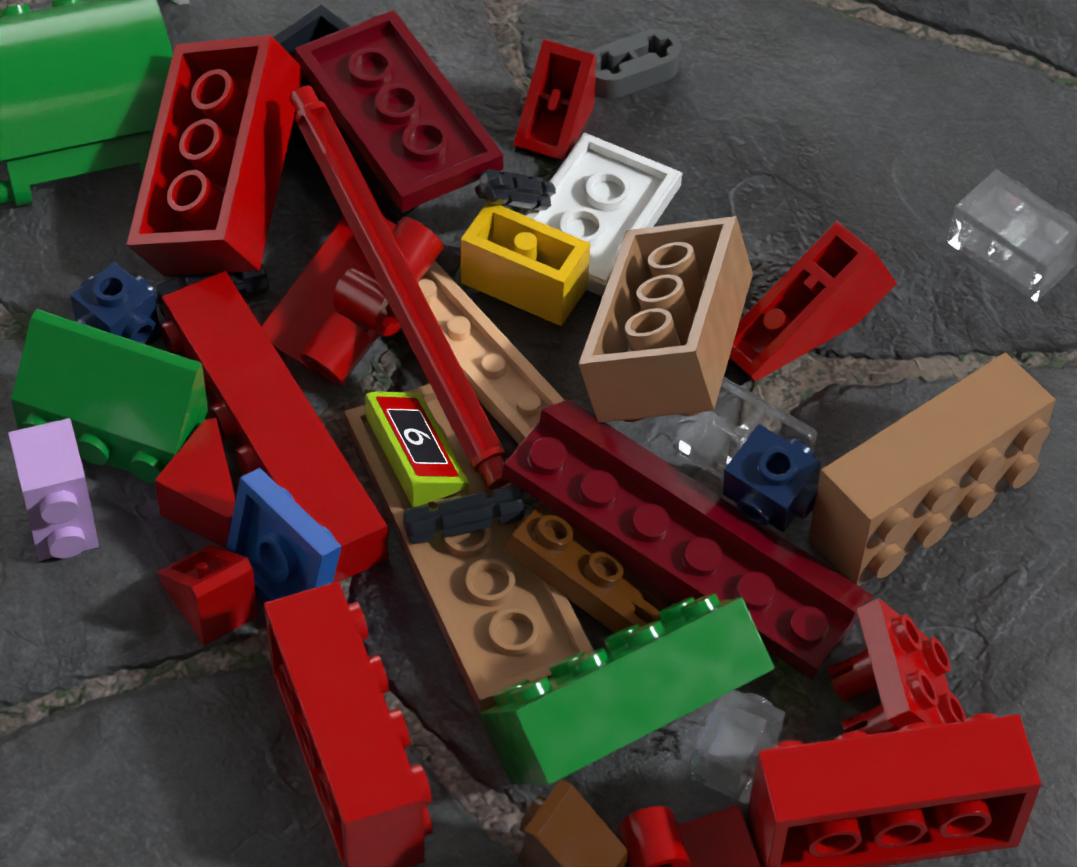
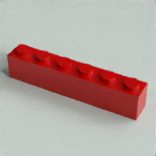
(271, 417)

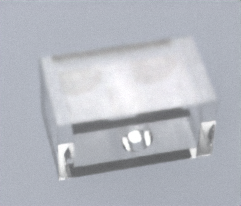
(1015, 235)

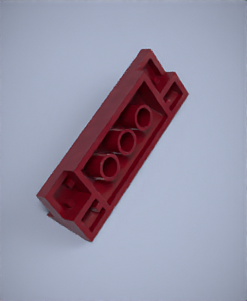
(683, 534)

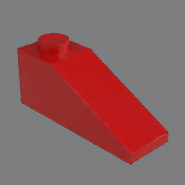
(811, 303)

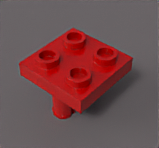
(903, 667)

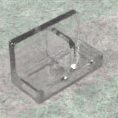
(721, 432)

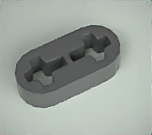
(636, 63)

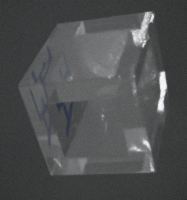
(731, 742)

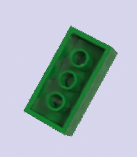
(624, 692)

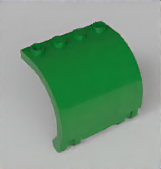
(78, 89)

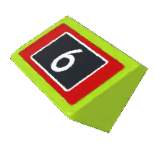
(414, 446)

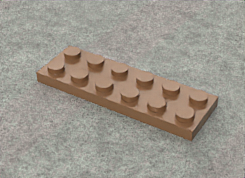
(489, 607)

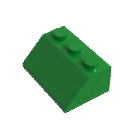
(123, 397)

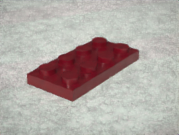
(399, 110)

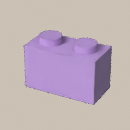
(54, 489)

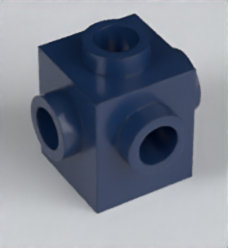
(118, 305)
(772, 479)

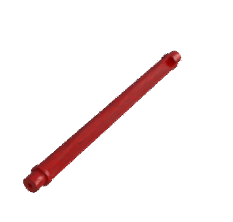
(400, 288)

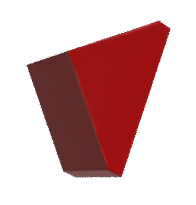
(557, 100)
(198, 486)
(212, 591)

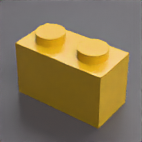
(525, 263)

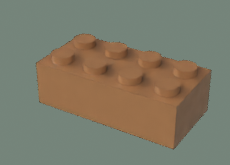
(667, 321)
(930, 470)

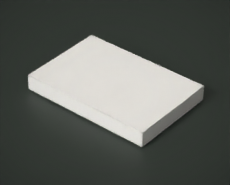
(602, 196)

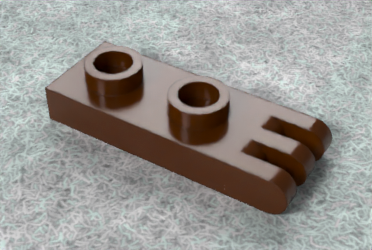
(584, 572)

